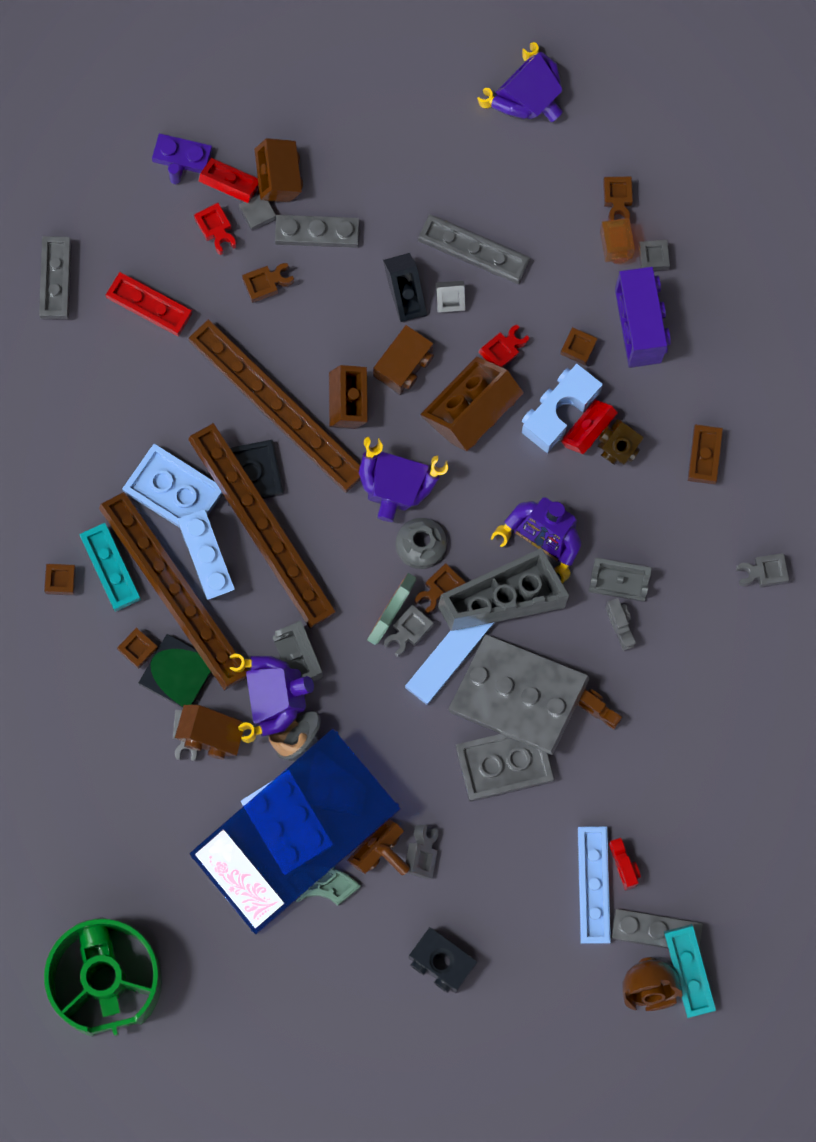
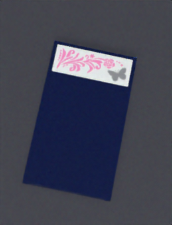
(294, 831)

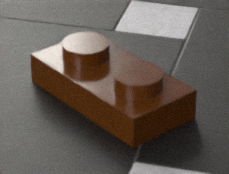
(705, 454)

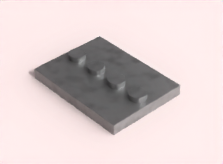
(519, 694)

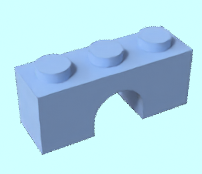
(574, 388)
(205, 554)

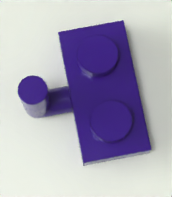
(180, 155)

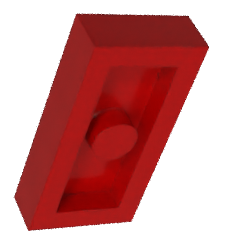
(229, 180)
(589, 427)

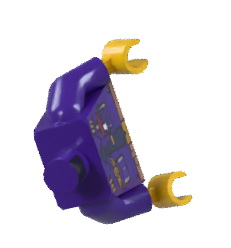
(545, 527)

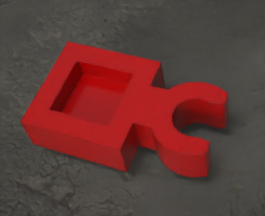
(215, 225)
(503, 349)
(627, 870)

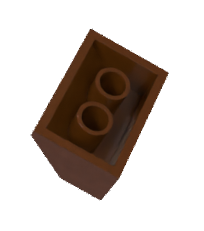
(472, 403)

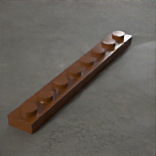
(276, 405)
(261, 525)
(173, 589)

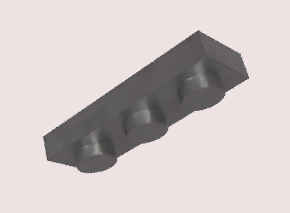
(316, 231)
(55, 277)
(647, 928)

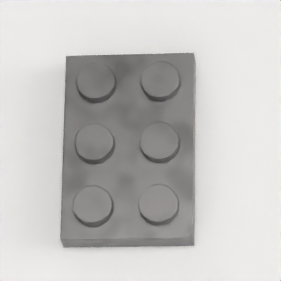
(501, 766)

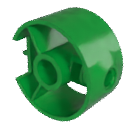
(97, 953)

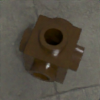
(629, 447)

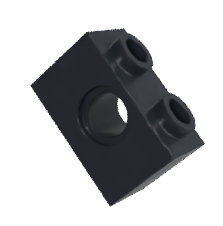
(459, 962)

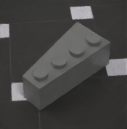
(506, 593)

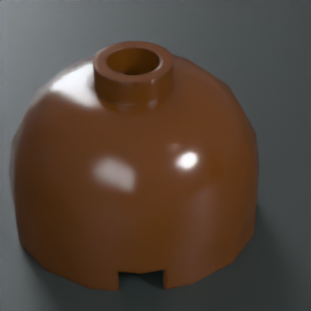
(651, 984)

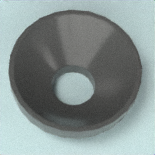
(417, 556)

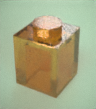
(617, 240)

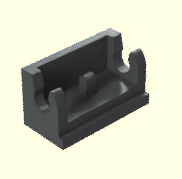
(619, 579)
(297, 650)

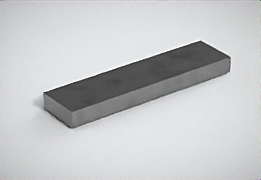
(473, 249)

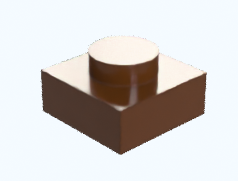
(578, 346)
(60, 579)
(137, 648)

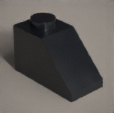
(405, 287)

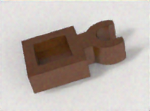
(618, 195)
(263, 284)
(441, 582)
(592, 703)

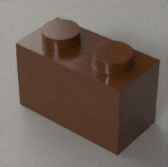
(278, 170)
(403, 360)
(348, 396)
(209, 730)

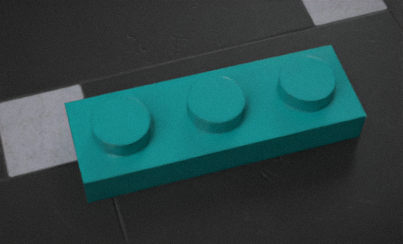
(109, 567)
(690, 970)

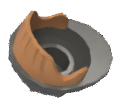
(297, 738)

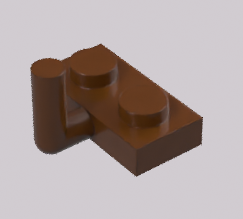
(377, 845)

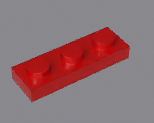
(148, 304)

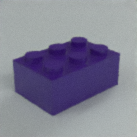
(642, 316)

